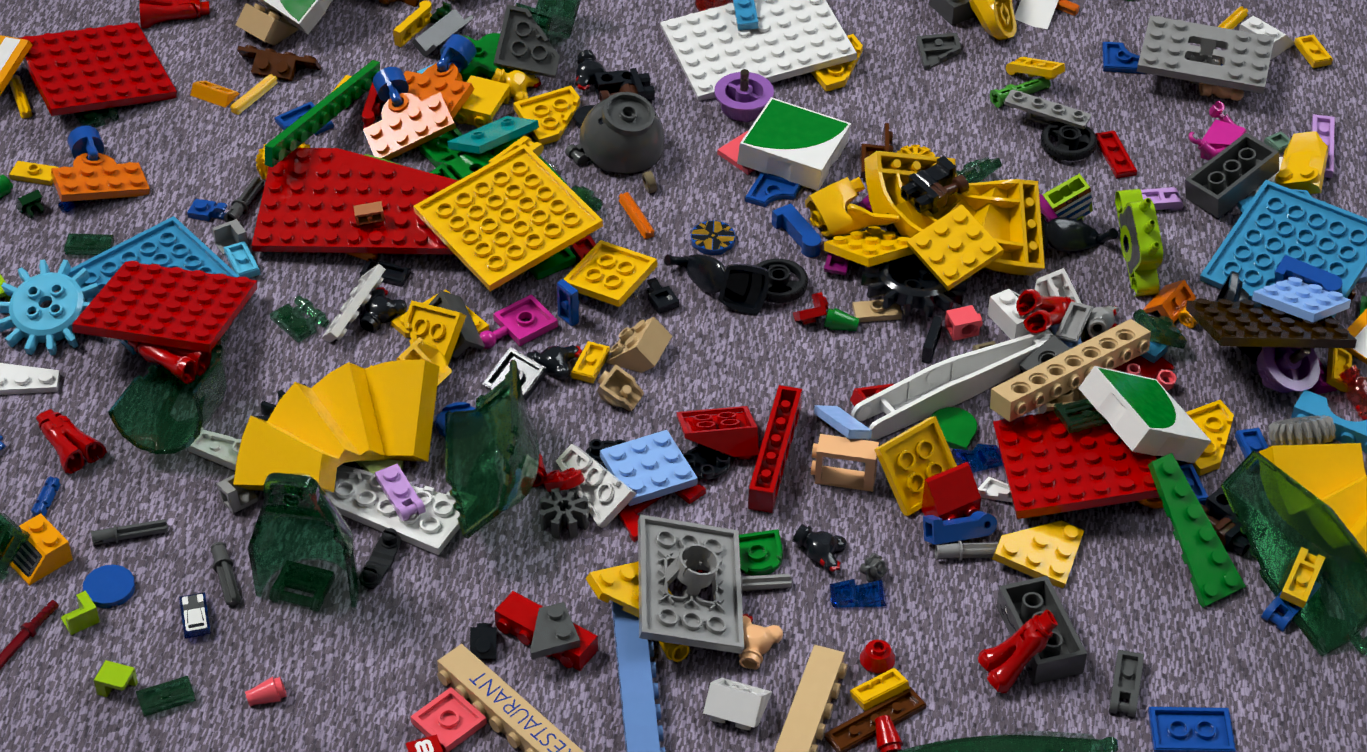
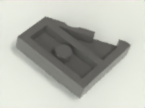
(937, 48)
(553, 632)

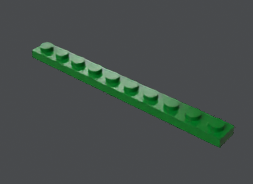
(320, 114)

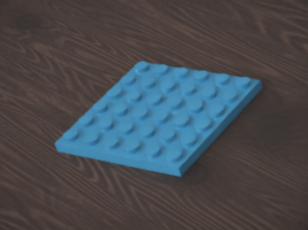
(1291, 225)
(164, 244)

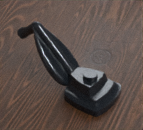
(1072, 235)
(740, 285)
(1233, 291)

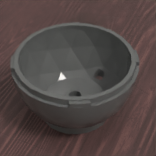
(629, 136)

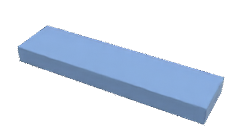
(843, 422)

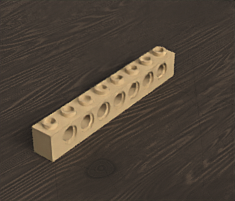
(1068, 370)

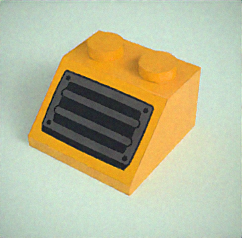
(42, 552)

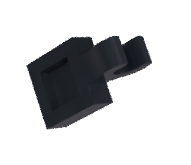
(661, 298)

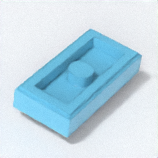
(241, 260)

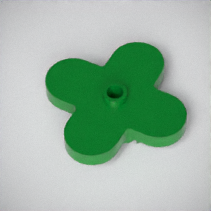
(484, 60)

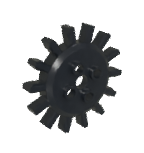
(910, 285)

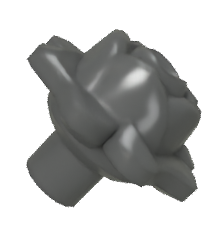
(873, 568)

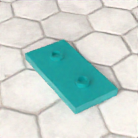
(493, 134)

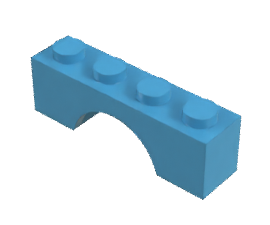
(1346, 431)

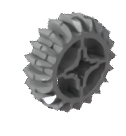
(1302, 431)

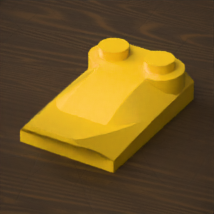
(1304, 163)

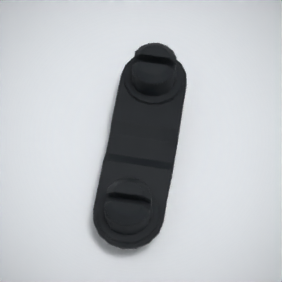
(381, 559)

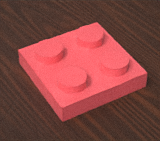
(449, 718)

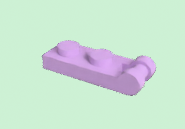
(1164, 198)
(399, 492)

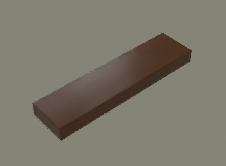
(862, 726)

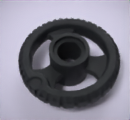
(1068, 141)
(780, 281)

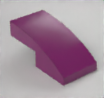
(836, 264)

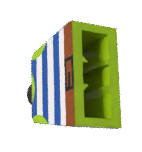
(1071, 198)

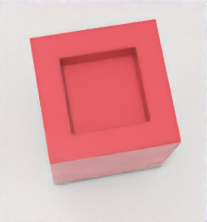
(963, 322)

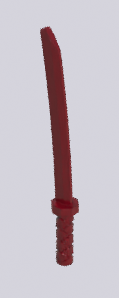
(27, 630)

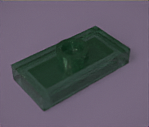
(88, 244)
(165, 696)

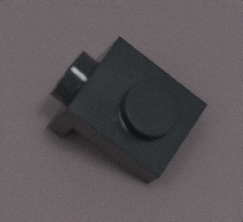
(484, 641)

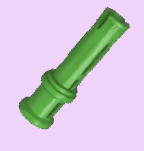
(998, 97)

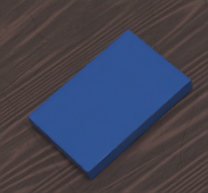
(1191, 729)

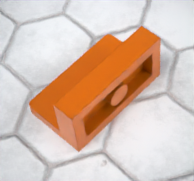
(1171, 300)

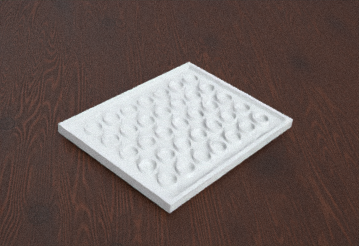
(790, 41)

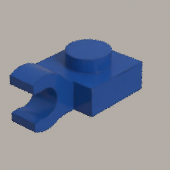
(206, 209)

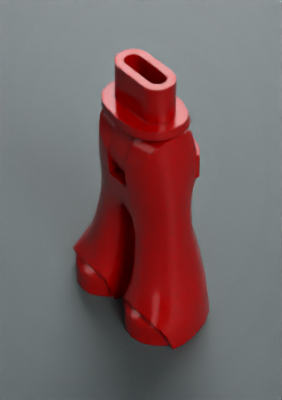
(161, 10)
(1043, 310)
(180, 362)
(69, 441)
(1010, 657)

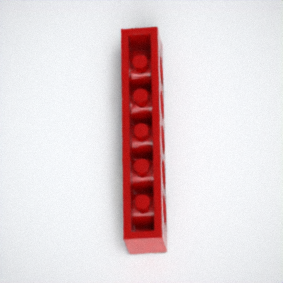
(775, 449)

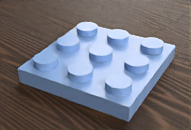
(1302, 299)
(649, 466)

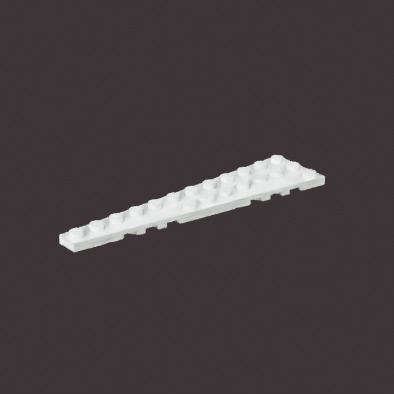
(361, 498)

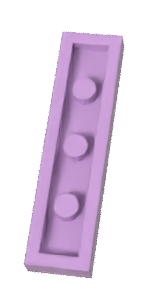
(1325, 127)

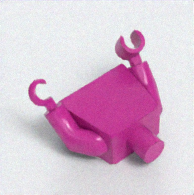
(1219, 135)

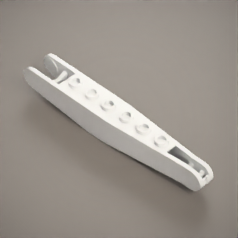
(946, 384)

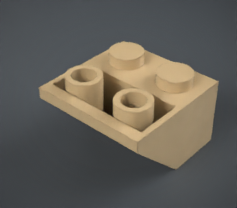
(264, 24)
(640, 346)

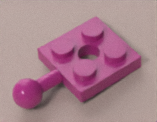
(521, 332)

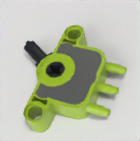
(1139, 240)

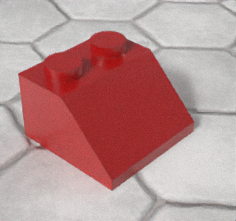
(951, 494)

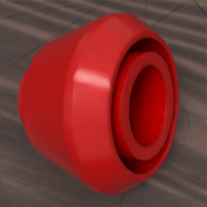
(877, 657)

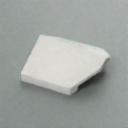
(1056, 284)

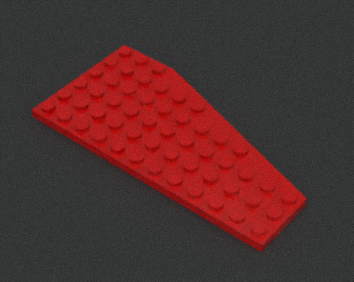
(312, 201)

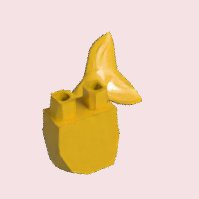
(830, 213)

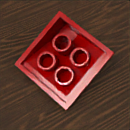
(725, 432)

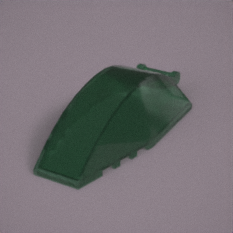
(491, 455)
(1281, 519)

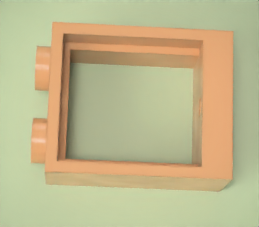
(845, 449)

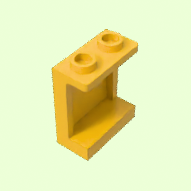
(483, 101)

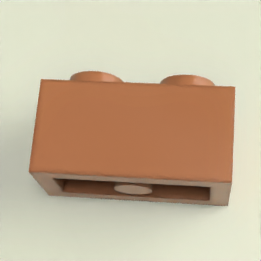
(369, 213)

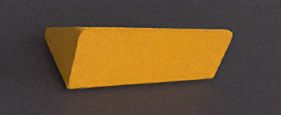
(213, 93)

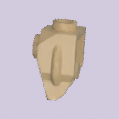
(619, 389)

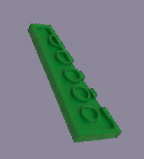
(1202, 550)

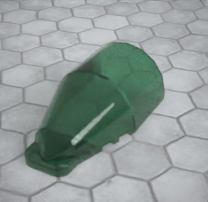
(166, 413)
(299, 525)

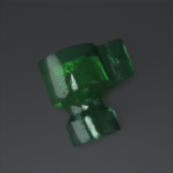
(587, 196)

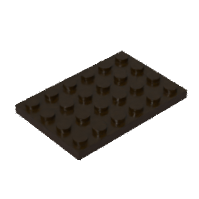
(1263, 326)

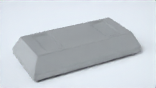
(1073, 322)

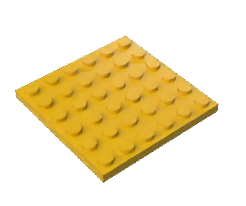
(508, 217)

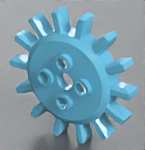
(45, 324)

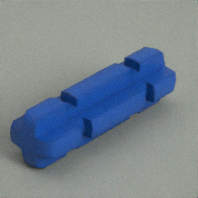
(46, 496)

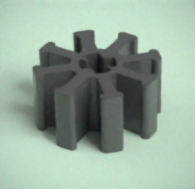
(564, 513)

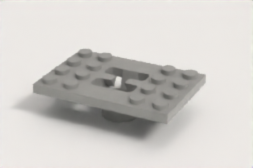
(1243, 61)
(688, 618)

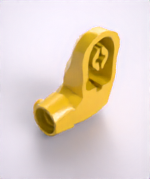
(996, 17)

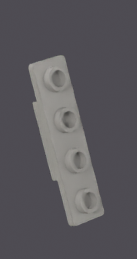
(1046, 111)

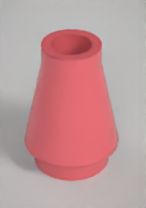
(267, 692)

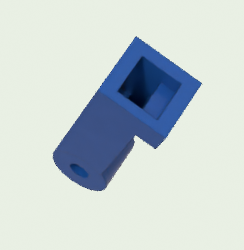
(798, 229)
(1309, 274)
(975, 526)

